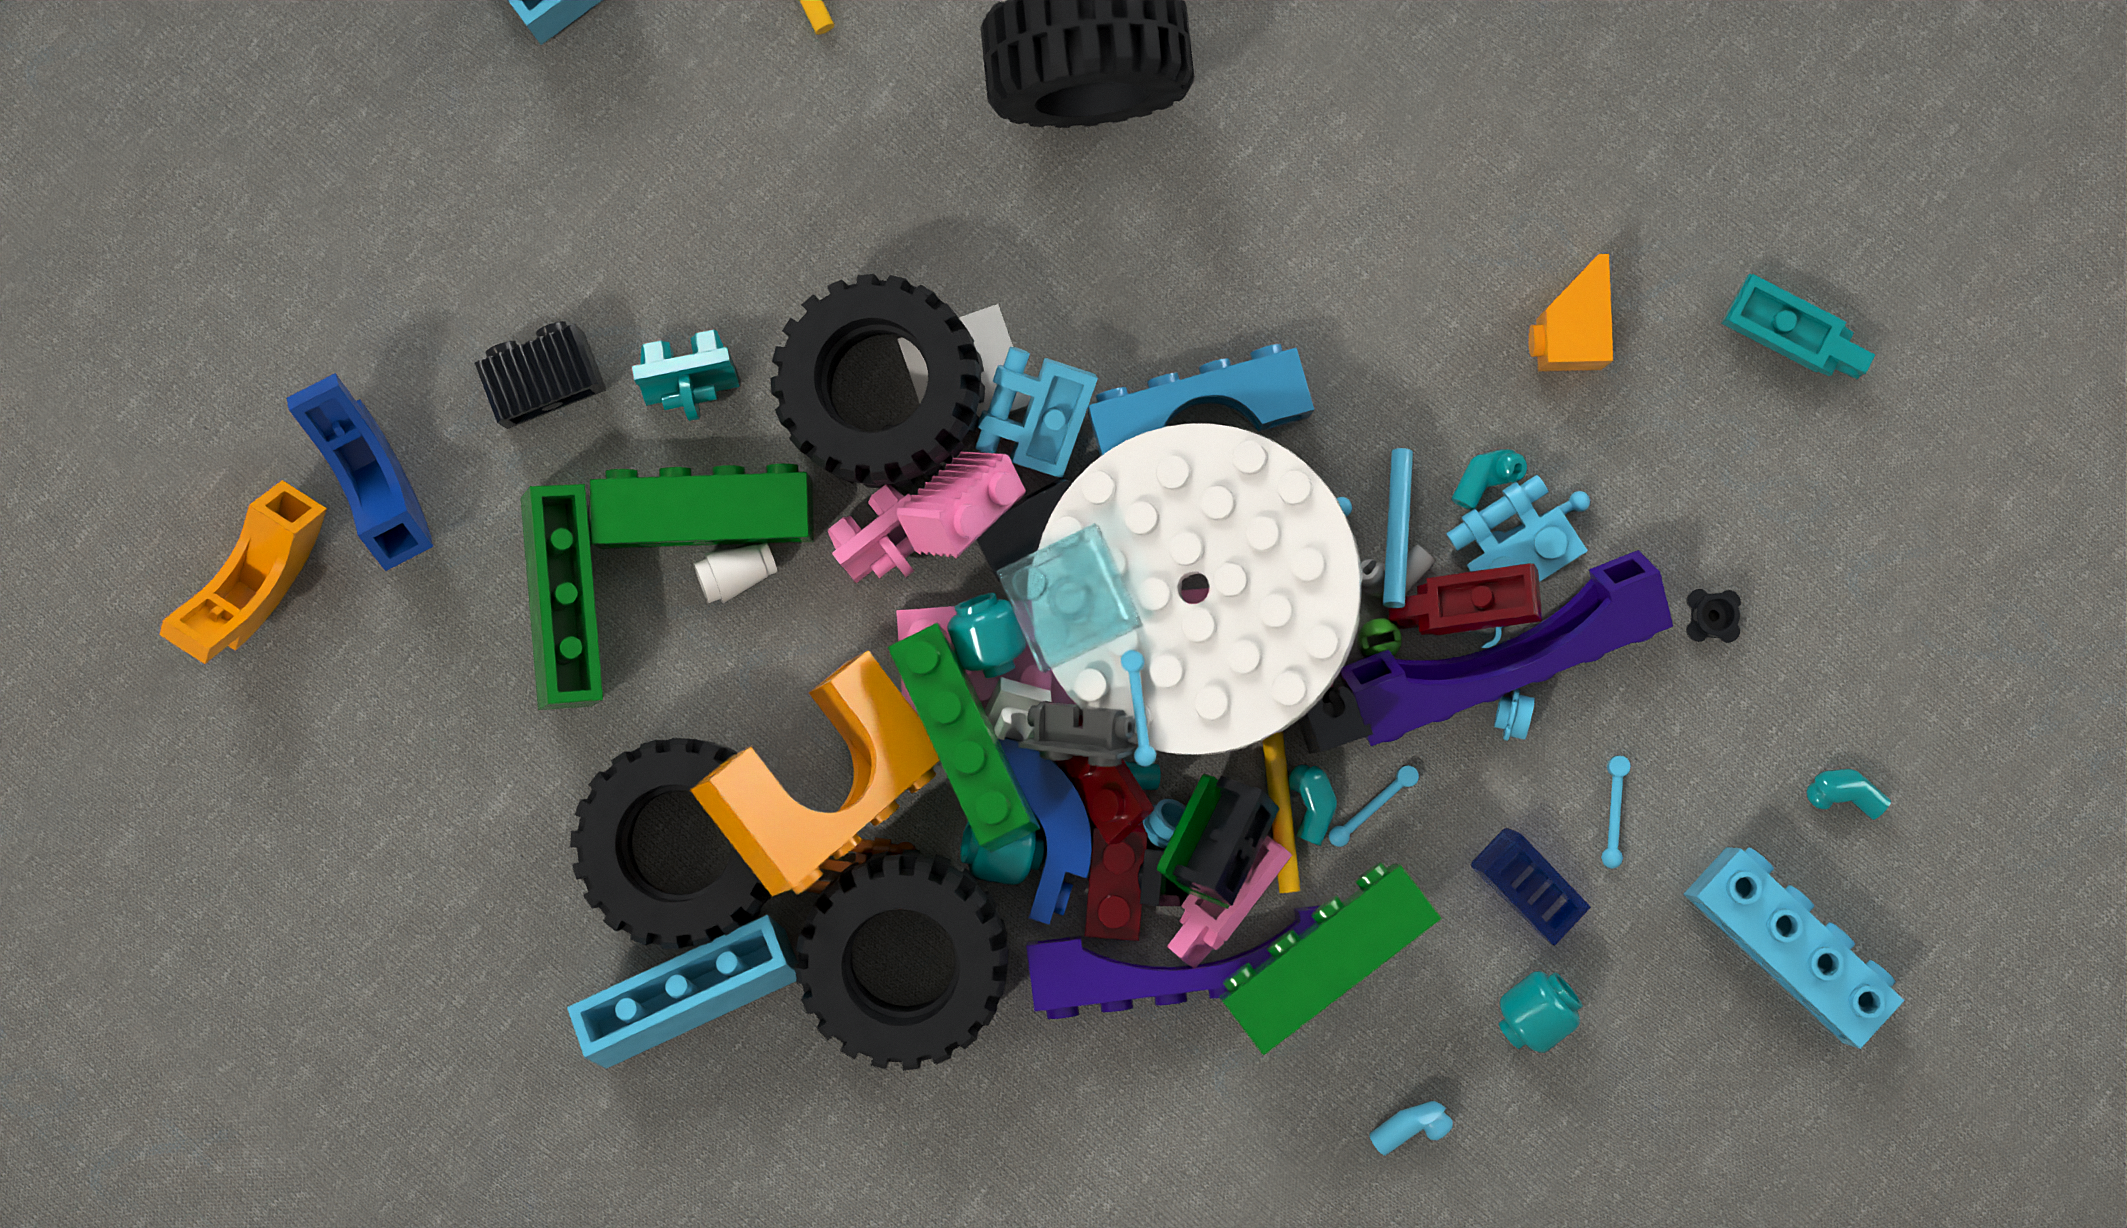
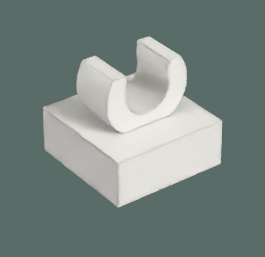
(1010, 708)

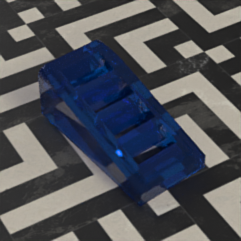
(1490, 866)

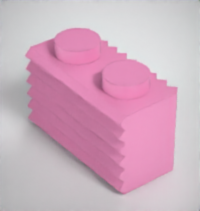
(960, 503)

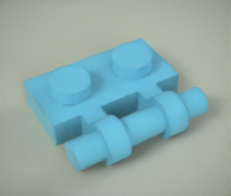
(1052, 416)
(1543, 541)

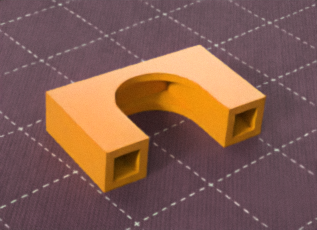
(790, 841)

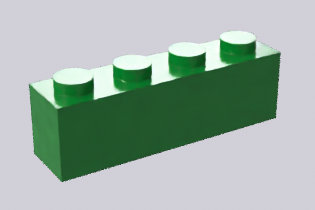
(701, 508)
(561, 597)
(963, 738)
(1328, 956)

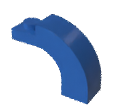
(367, 469)
(1064, 824)

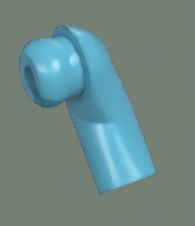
(1409, 1122)

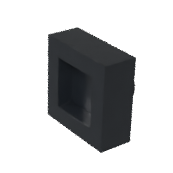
(1154, 886)

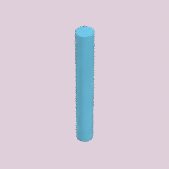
(1398, 528)

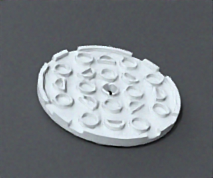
(1277, 576)

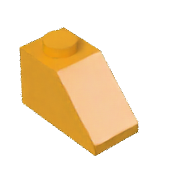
(1577, 325)

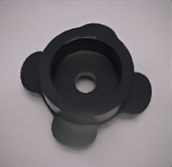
(1727, 608)

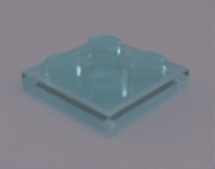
(1069, 598)

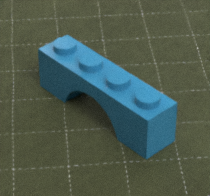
(1264, 389)

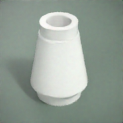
(734, 570)

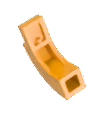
(254, 579)

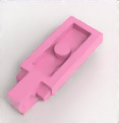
(1209, 924)

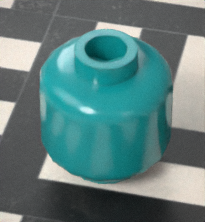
(986, 635)
(1006, 865)
(1539, 1011)

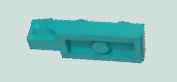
(1795, 329)

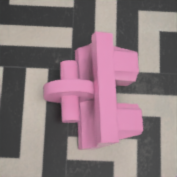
(879, 544)

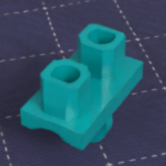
(686, 378)

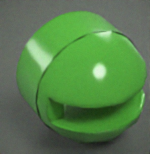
(1378, 627)

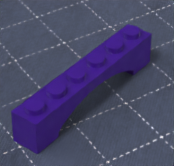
(1614, 608)
(1073, 976)

